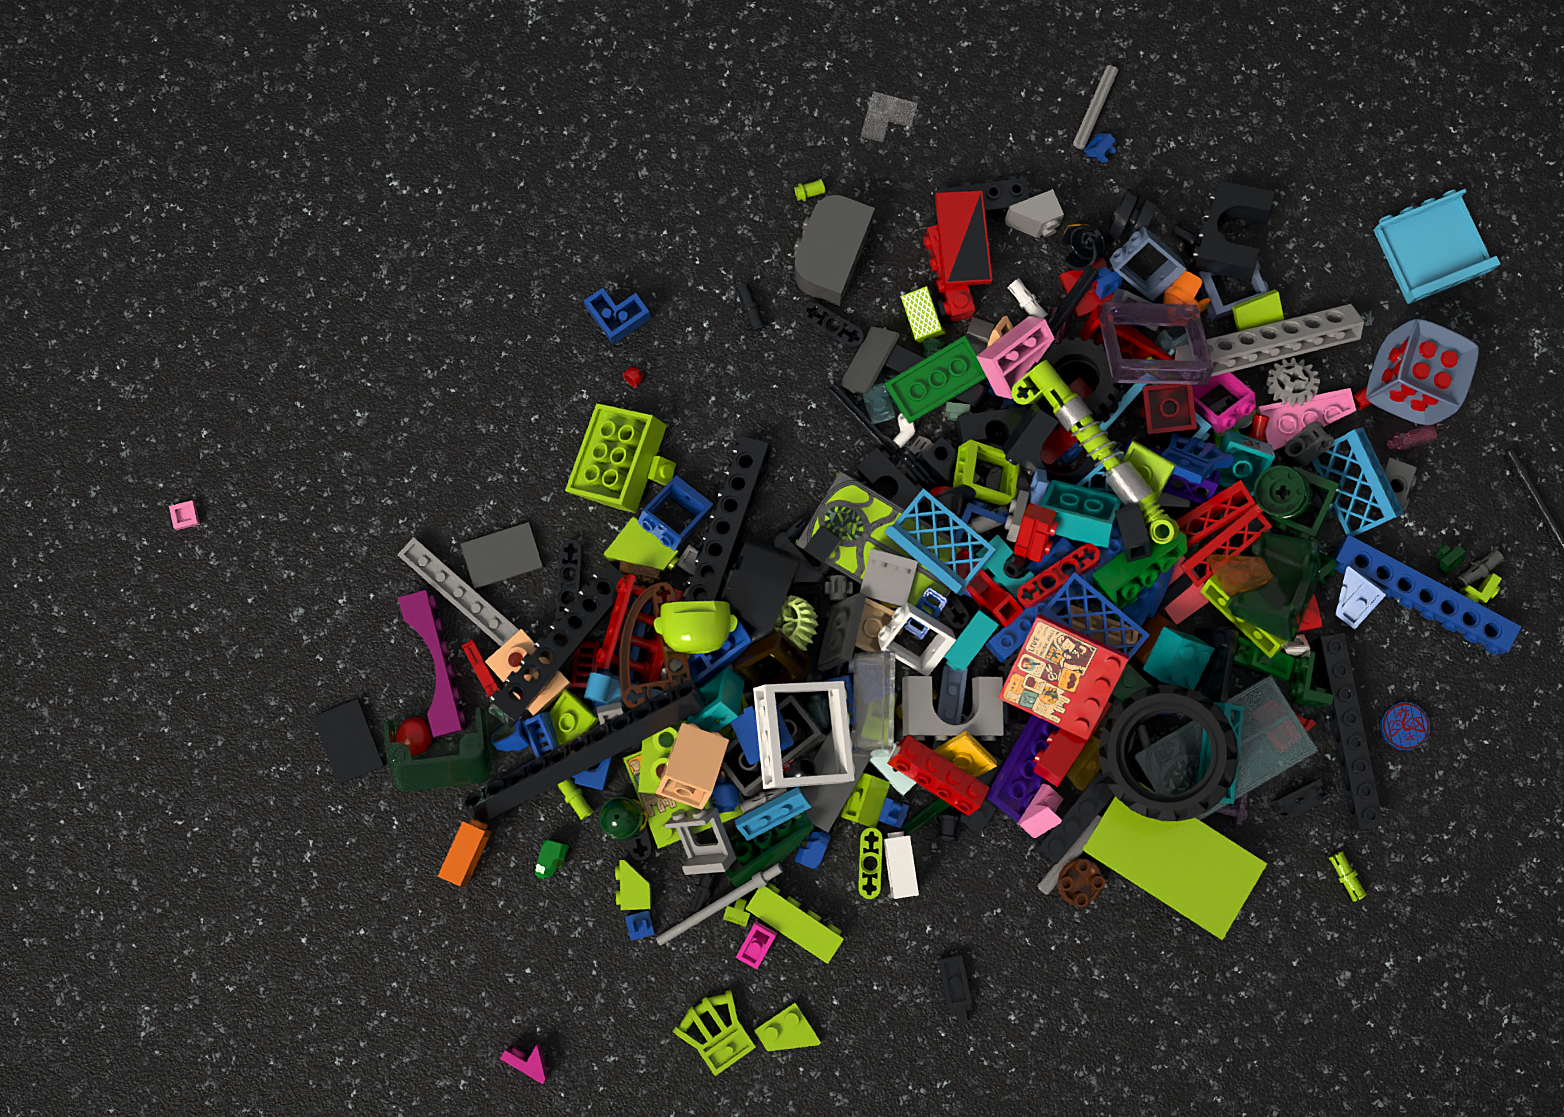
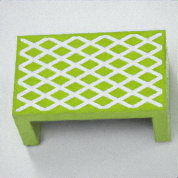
(922, 314)

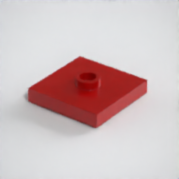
(1090, 299)

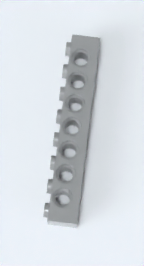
(1280, 339)

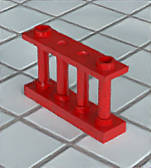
(652, 667)

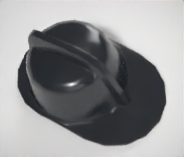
(953, 499)

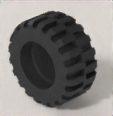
(1088, 356)

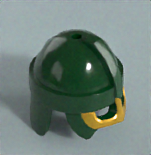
(631, 818)

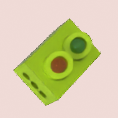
(654, 758)

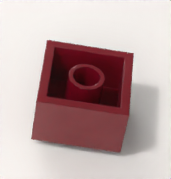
(1169, 408)

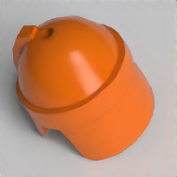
(1184, 290)

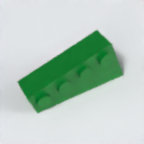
(1123, 580)

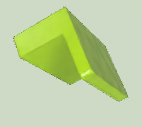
(866, 800)

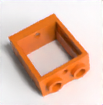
(465, 852)

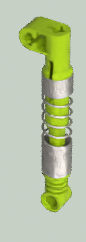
(1078, 418)

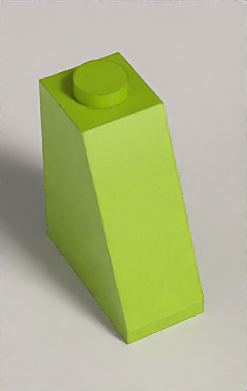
(642, 548)

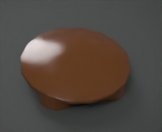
(1080, 882)

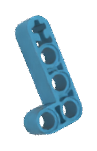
(607, 690)

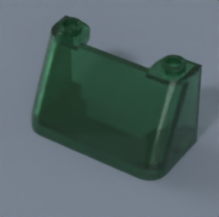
(1280, 604)

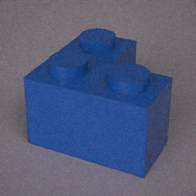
(617, 320)

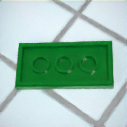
(936, 380)

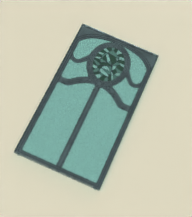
(1268, 746)

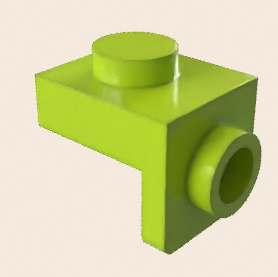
(1486, 590)

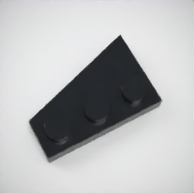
(981, 816)

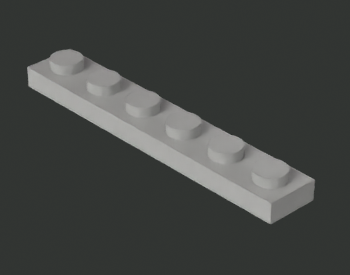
(457, 592)

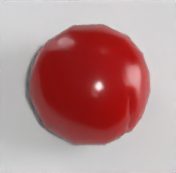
(416, 734)

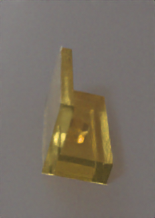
(1086, 765)

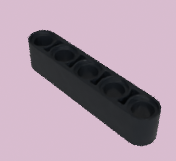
(903, 359)

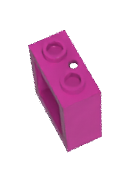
(1234, 413)

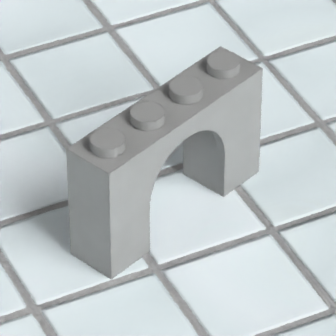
(922, 721)

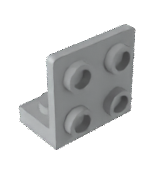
(888, 577)

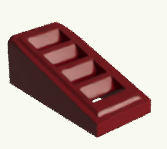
(580, 684)

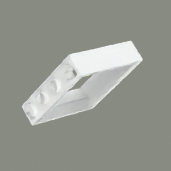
(769, 734)

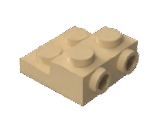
(872, 621)

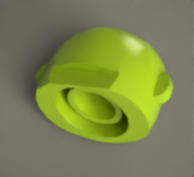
(695, 625)

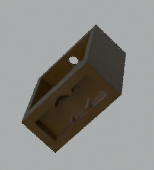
(778, 645)

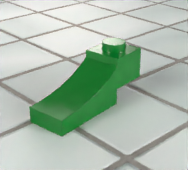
(1252, 657)

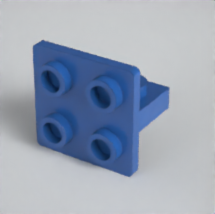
(747, 734)

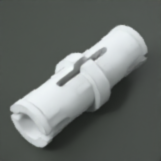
(1026, 299)

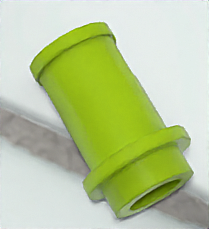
(809, 190)

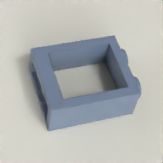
(1161, 278)
(1208, 290)

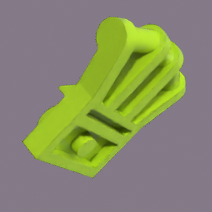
(724, 1047)

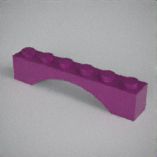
(444, 711)

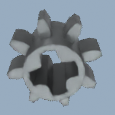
(838, 588)

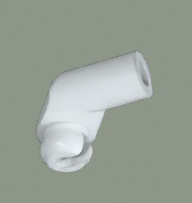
(906, 432)

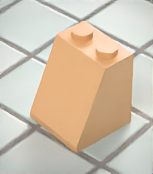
(692, 766)

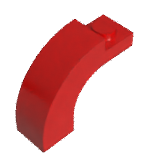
(988, 594)

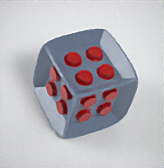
(1422, 372)

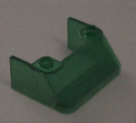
(467, 768)

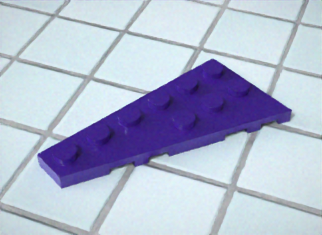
(1016, 781)

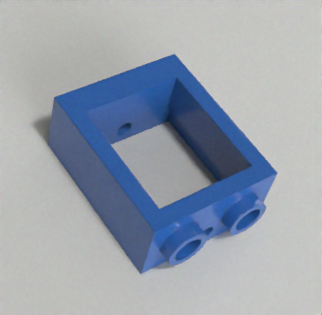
(687, 498)

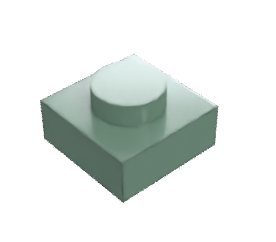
(954, 410)

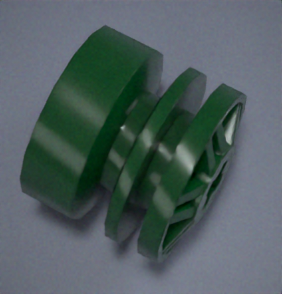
(1273, 482)

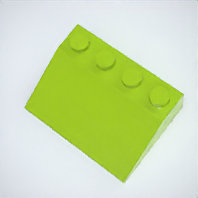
(616, 457)

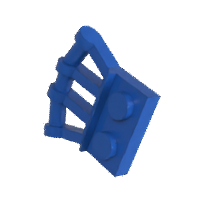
(1191, 466)

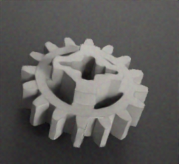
(1293, 382)

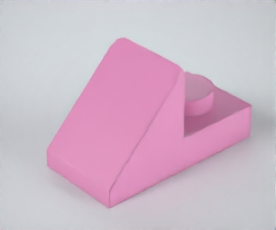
(1041, 811)

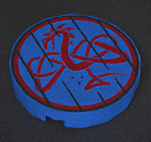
(1404, 726)

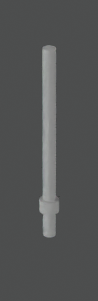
(758, 881)

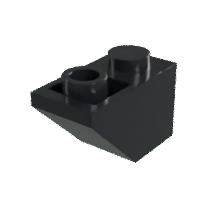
(1132, 533)

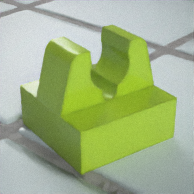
(737, 913)

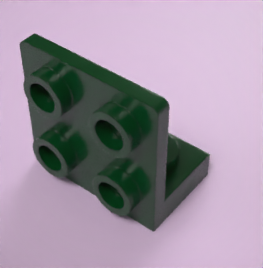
(1300, 688)

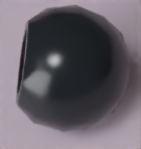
(801, 768)

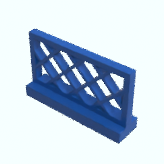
(1085, 586)

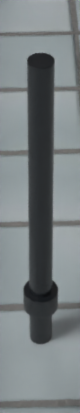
(1522, 471)

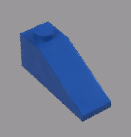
(707, 665)

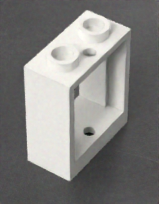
(935, 650)
(900, 865)

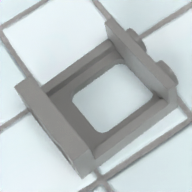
(702, 857)

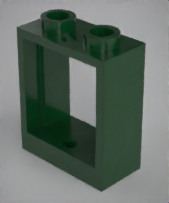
(1303, 531)

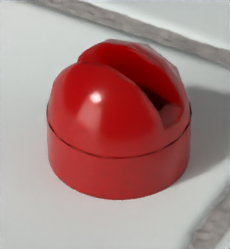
(633, 376)

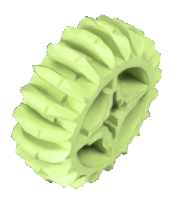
(798, 629)

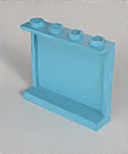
(1433, 246)

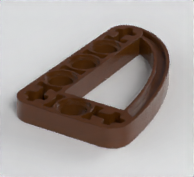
(667, 653)

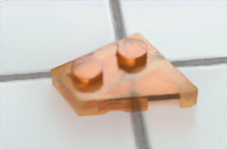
(1239, 572)

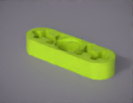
(863, 881)

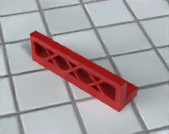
(1213, 507)
(1223, 537)

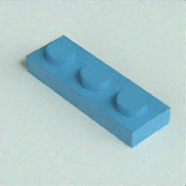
(772, 813)

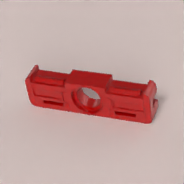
(480, 667)

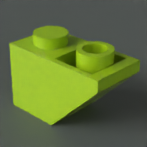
(634, 888)

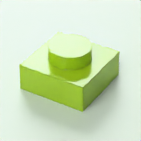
(661, 470)

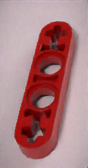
(1056, 573)

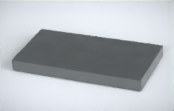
(830, 798)

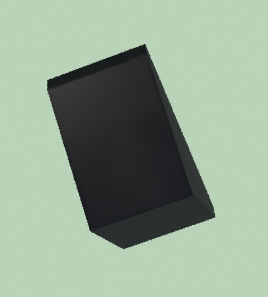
(1014, 716)

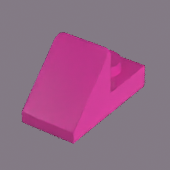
(756, 945)
(532, 1067)

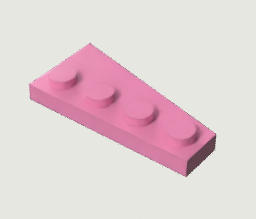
(1289, 421)

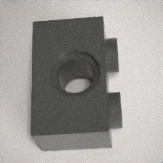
(1403, 476)

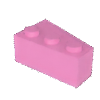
(1015, 354)

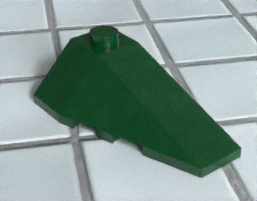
(767, 848)

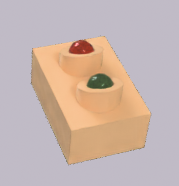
(507, 660)

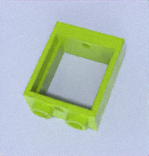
(966, 466)

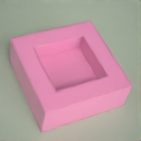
(184, 515)

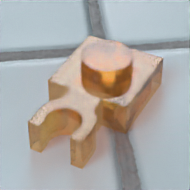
(646, 573)

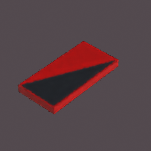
(963, 238)

